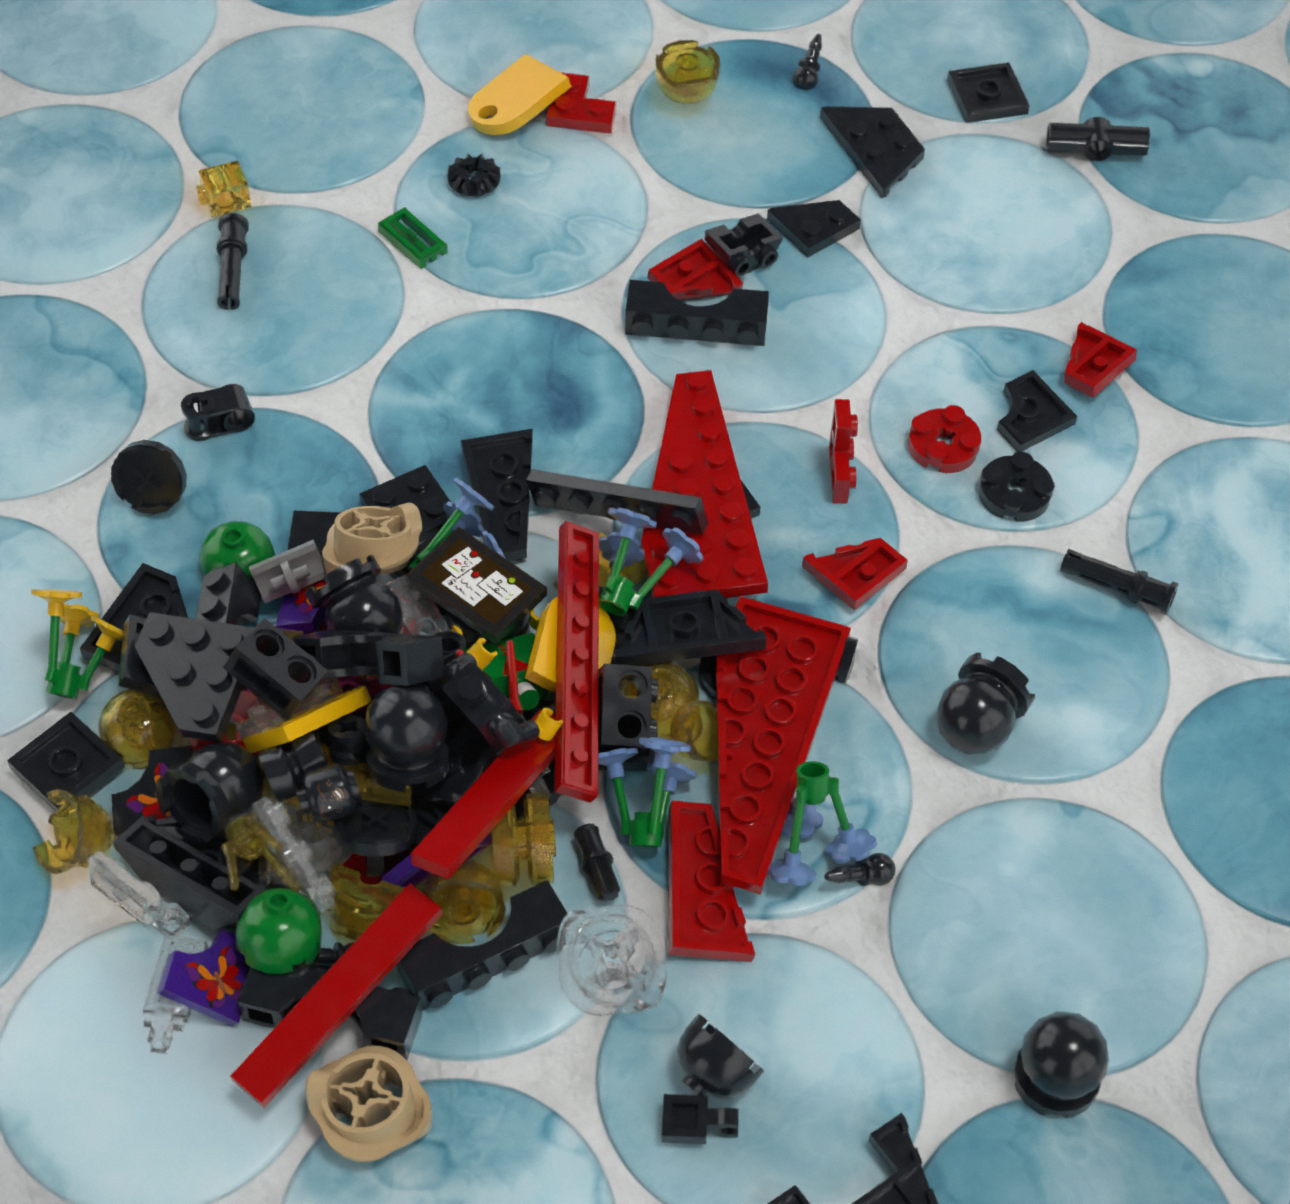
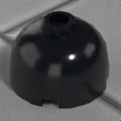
(714, 1062)

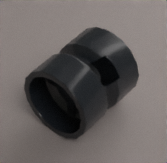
(287, 766)

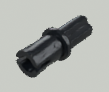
(597, 862)

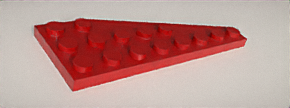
(701, 463)
(765, 730)

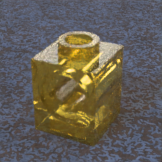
(223, 189)

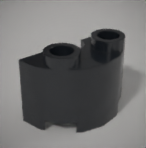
(746, 245)

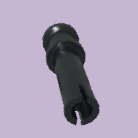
(231, 249)
(1136, 585)

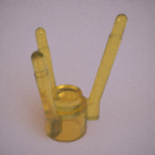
(249, 841)

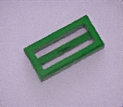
(407, 240)

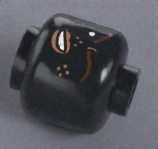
(329, 793)

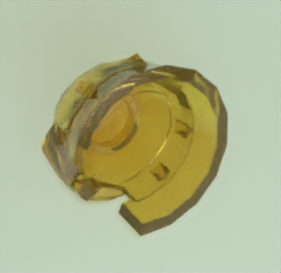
(79, 831)

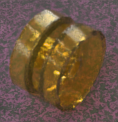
(525, 840)

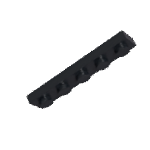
(597, 496)

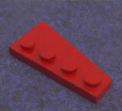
(701, 908)

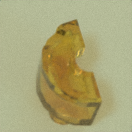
(357, 903)

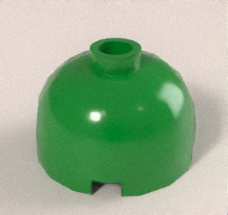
(234, 543)
(279, 931)

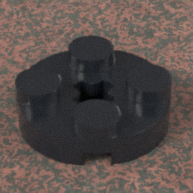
(1017, 470)

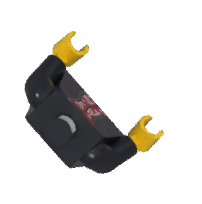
(486, 706)

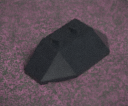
(190, 871)

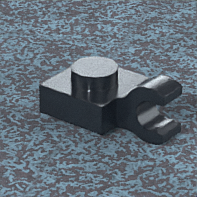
(689, 1119)

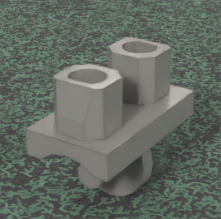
(288, 571)

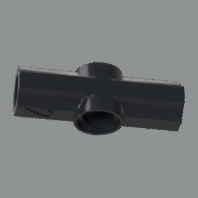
(1097, 139)

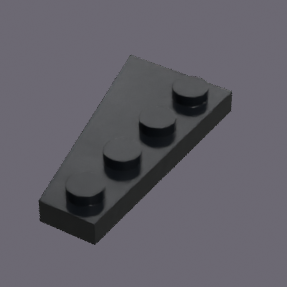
(498, 472)

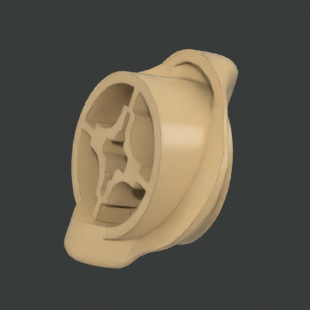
(375, 530)
(379, 1118)

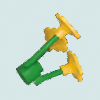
(61, 676)

